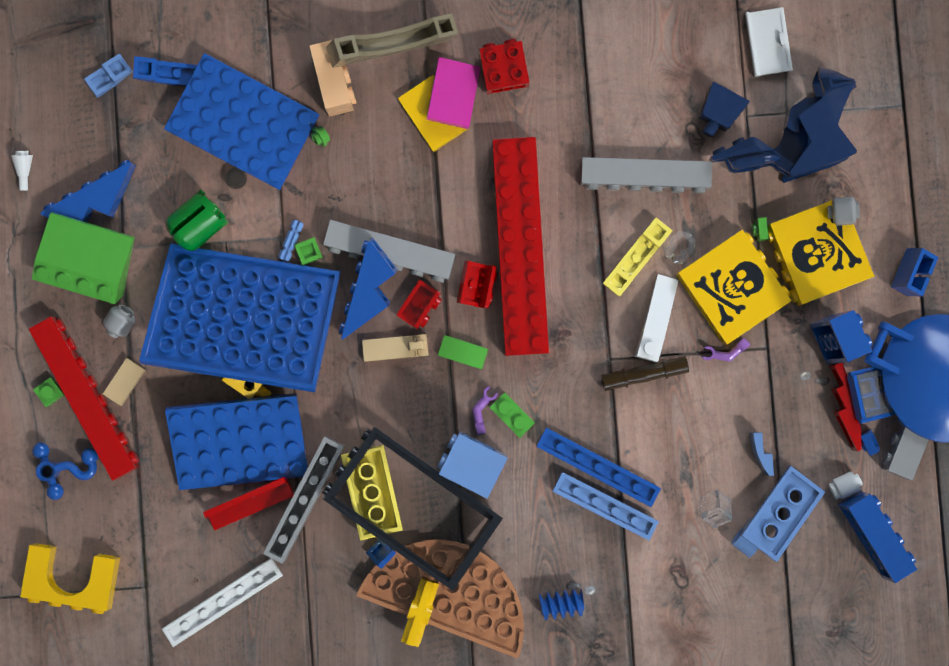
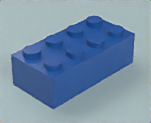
(841, 337)
(878, 537)

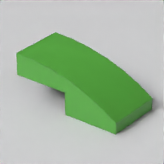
(463, 352)

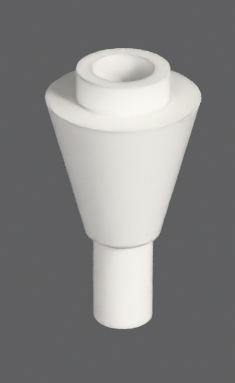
(22, 164)

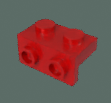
(477, 284)
(419, 304)

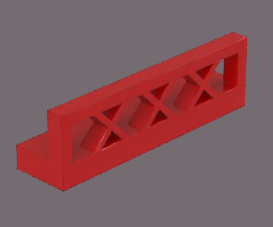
(249, 503)

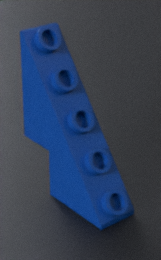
(102, 195)
(367, 296)

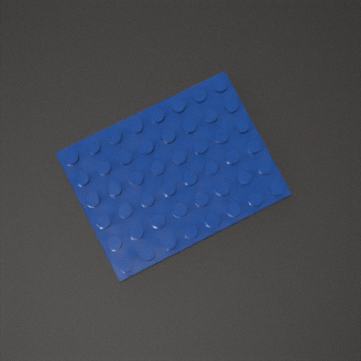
(241, 318)

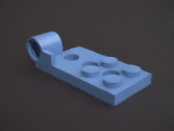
(753, 534)

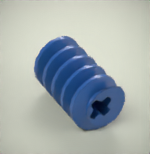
(561, 604)

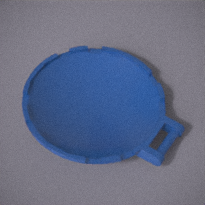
(916, 374)

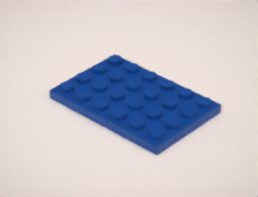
(241, 121)
(237, 441)

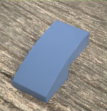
(108, 76)
(764, 460)

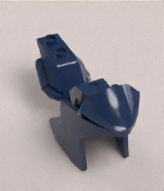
(809, 138)

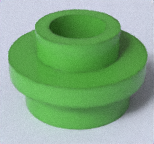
(320, 136)

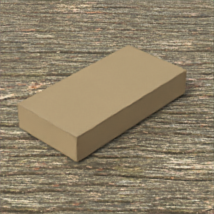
(124, 381)

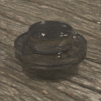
(236, 178)

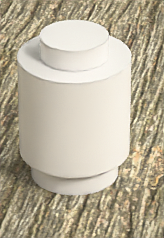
(845, 485)

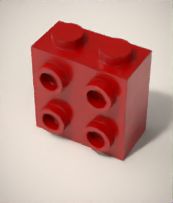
(504, 66)

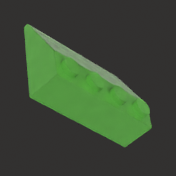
(83, 258)

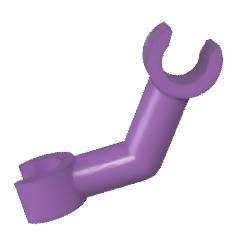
(739, 347)
(477, 411)

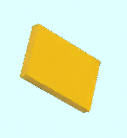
(416, 105)

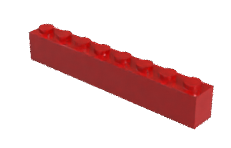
(84, 398)

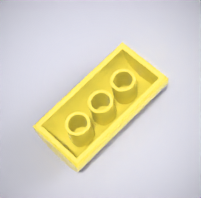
(373, 492)

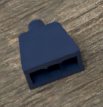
(721, 109)

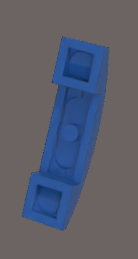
(162, 72)

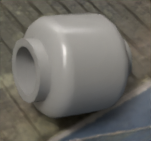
(844, 211)
(119, 321)

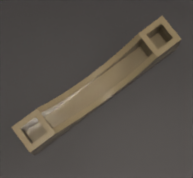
(366, 47)

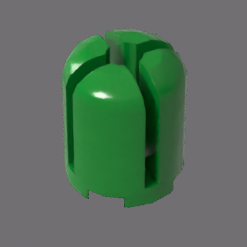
(195, 221)

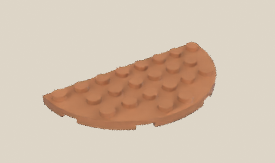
(479, 608)

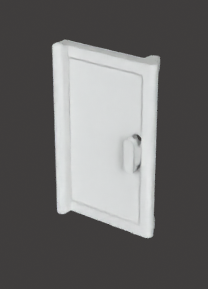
(765, 34)

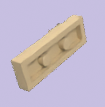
(395, 347)

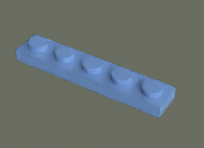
(605, 506)

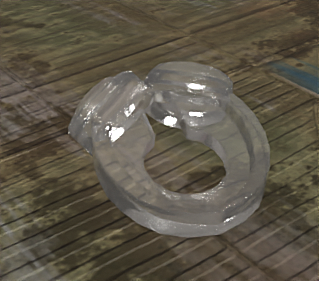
(682, 257)

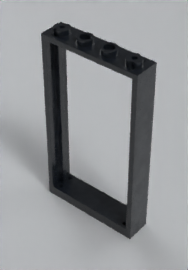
(473, 550)

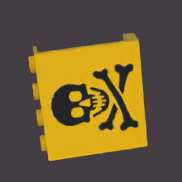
(818, 254)
(734, 287)

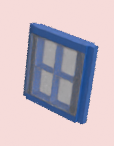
(867, 395)

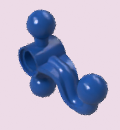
(55, 490)

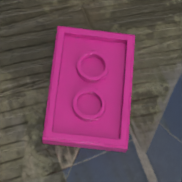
(453, 93)

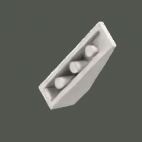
(656, 319)

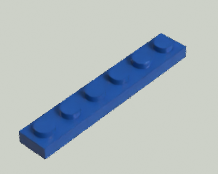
(598, 467)

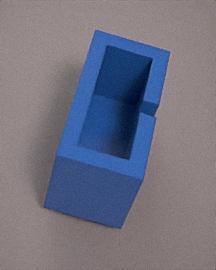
(914, 262)

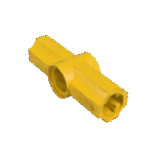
(420, 612)

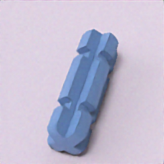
(290, 240)

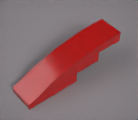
(846, 413)

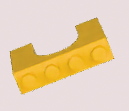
(40, 584)

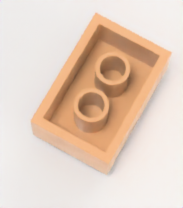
(333, 82)

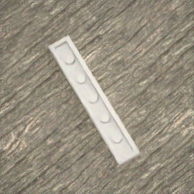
(222, 602)

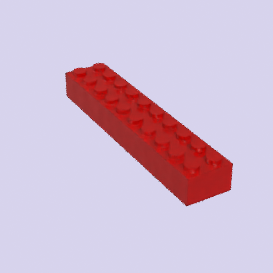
(520, 246)

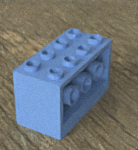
(472, 464)

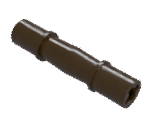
(645, 373)

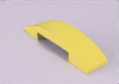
(637, 257)

